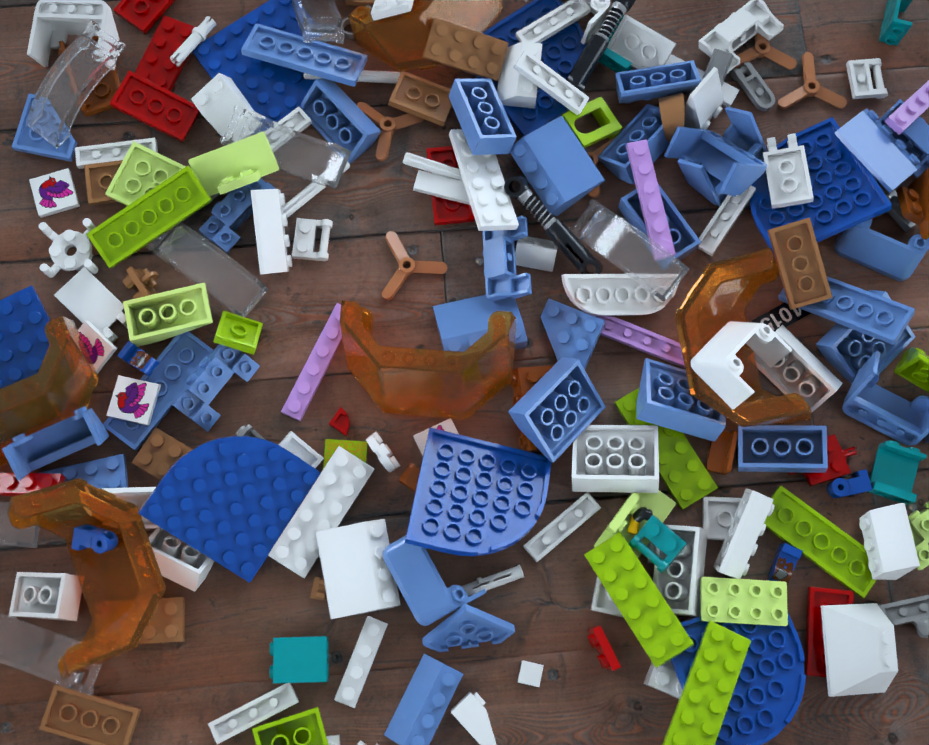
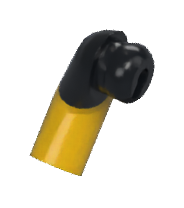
(636, 518)

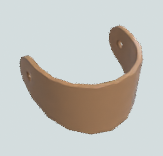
(672, 113)

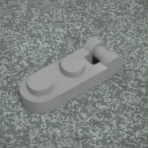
(754, 86)

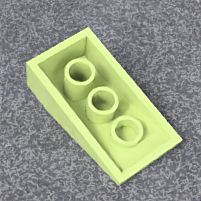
(167, 314)

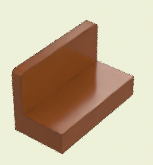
(722, 453)

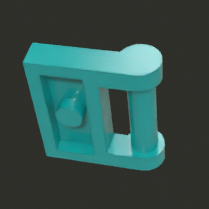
(662, 538)

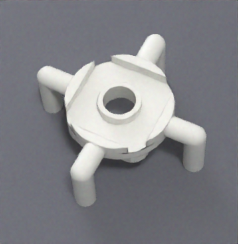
(60, 246)

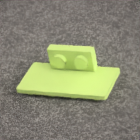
(235, 164)
(657, 502)
(744, 601)

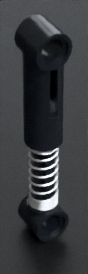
(597, 44)
(555, 229)

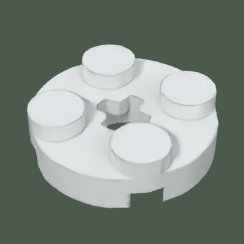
(383, 452)

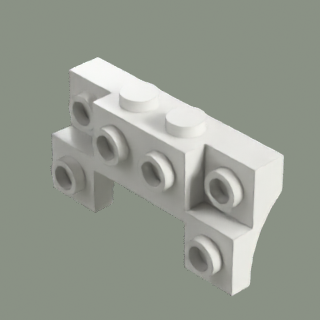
(739, 28)

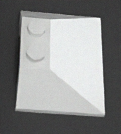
(858, 649)

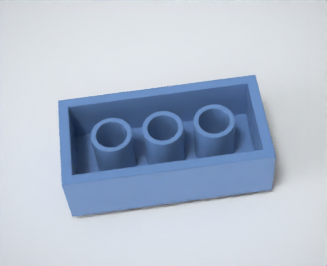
(482, 116)
(682, 235)
(782, 449)

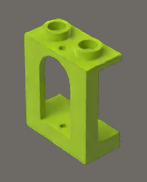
(609, 124)

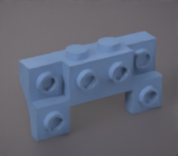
(914, 137)
(230, 215)
(500, 263)
(209, 380)

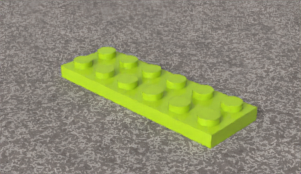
(149, 217)
(678, 462)
(820, 541)
(639, 600)
(708, 687)

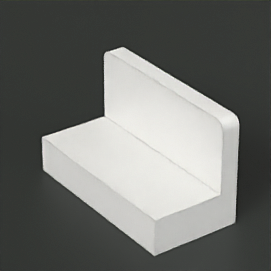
(536, 253)

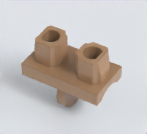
(143, 280)

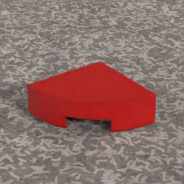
(340, 422)

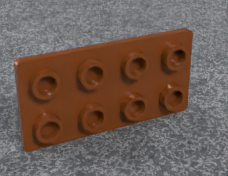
(915, 202)

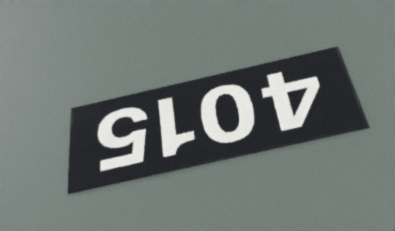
(781, 316)

